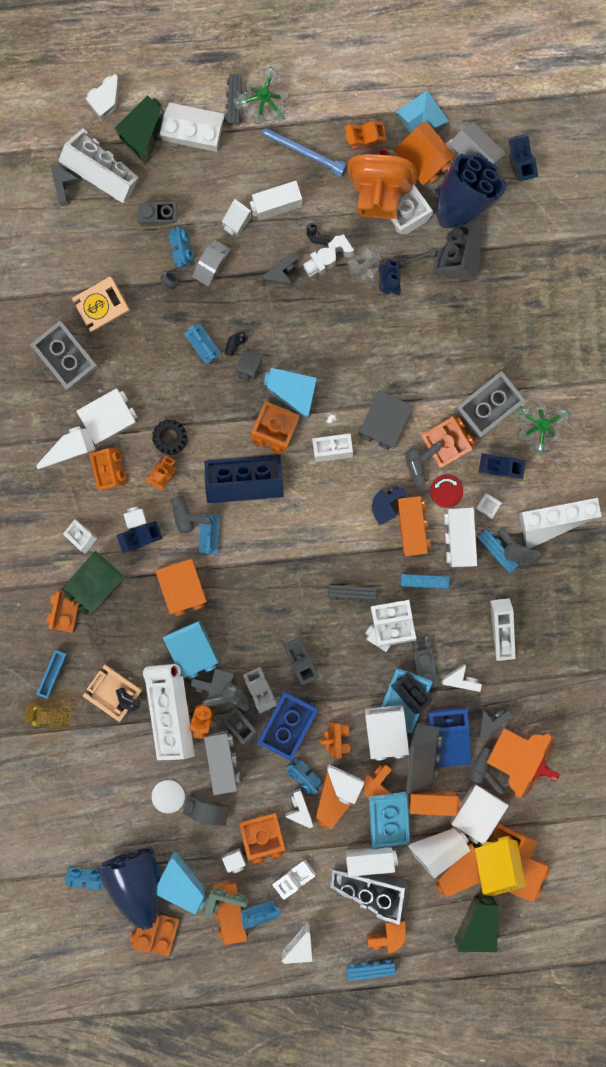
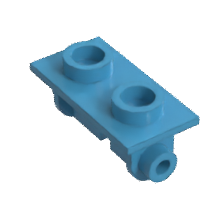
(180, 238)
(202, 343)
(209, 536)
(297, 772)
(76, 876)
(259, 914)

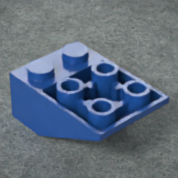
(455, 733)

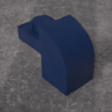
(521, 159)
(502, 466)
(381, 505)
(139, 537)

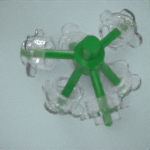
(255, 91)
(543, 425)

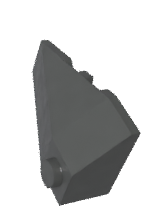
(461, 252)
(379, 893)

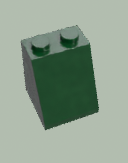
(141, 128)
(92, 584)
(479, 927)

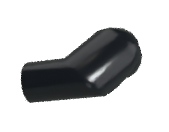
(314, 235)
(234, 341)
(126, 702)

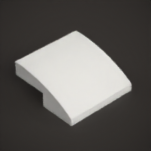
(393, 623)

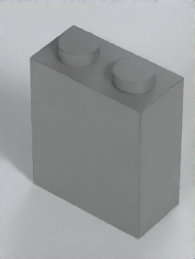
(474, 140)

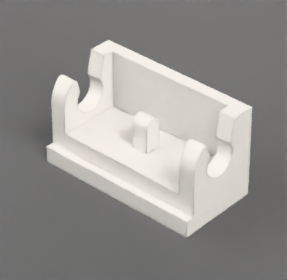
(332, 447)

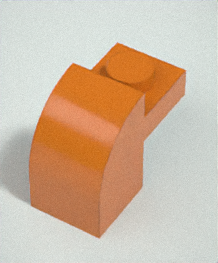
(365, 135)
(372, 785)
(393, 938)

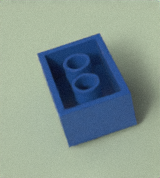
(287, 725)

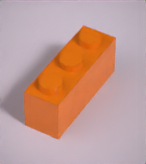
(413, 526)
(230, 916)

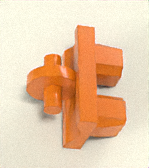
(162, 473)
(201, 721)
(332, 740)

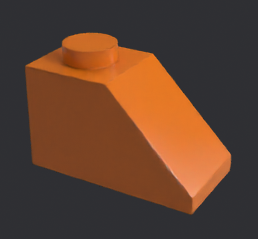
(525, 843)

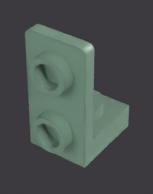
(220, 894)

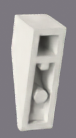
(69, 446)
(503, 629)

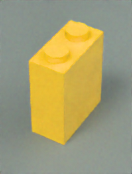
(500, 866)

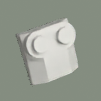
(412, 212)

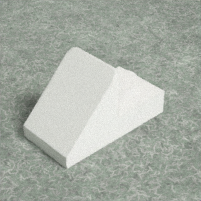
(80, 536)
(456, 679)
(302, 814)

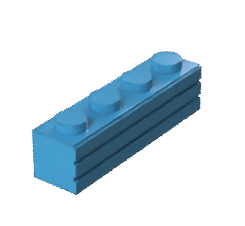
(494, 547)
(424, 581)
(51, 674)
(371, 970)

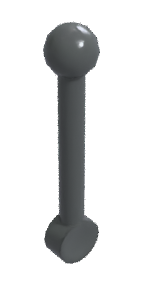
(431, 253)

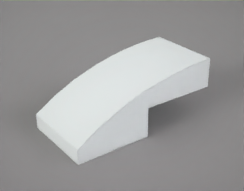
(294, 879)

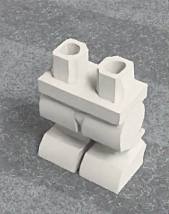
(326, 257)

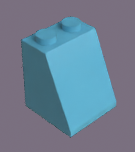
(292, 389)
(191, 649)
(181, 885)

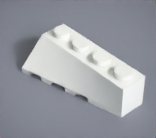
(97, 166)
(552, 521)

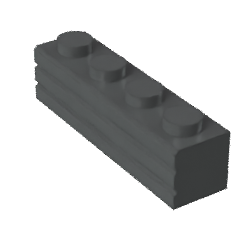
(233, 116)
(354, 592)

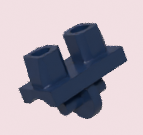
(389, 277)

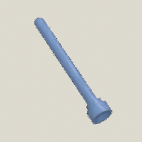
(337, 167)

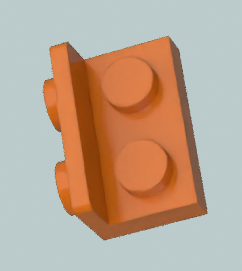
(107, 468)
(63, 613)

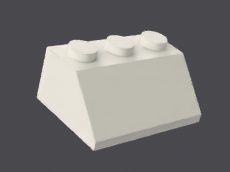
(192, 127)
(460, 537)

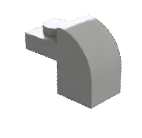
(211, 262)
(260, 690)

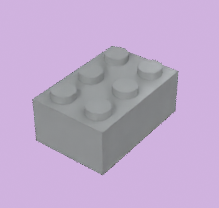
(64, 356)
(490, 404)
(222, 761)

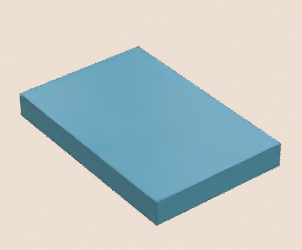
(393, 699)
(389, 820)

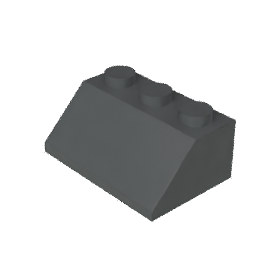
(423, 757)

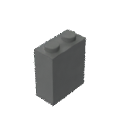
(385, 420)

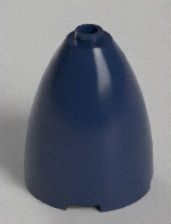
(468, 190)
(132, 885)

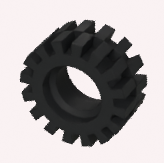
(169, 448)

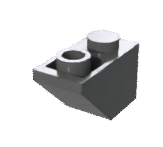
(157, 213)
(248, 366)

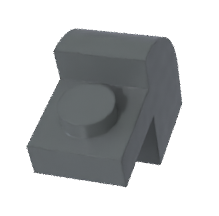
(300, 660)
(220, 680)
(206, 811)

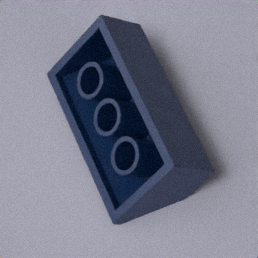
(243, 479)

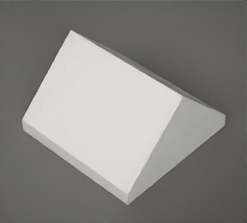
(299, 948)

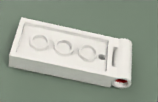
(168, 712)

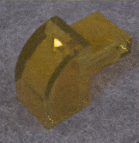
(47, 716)

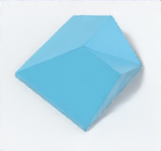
(422, 110)

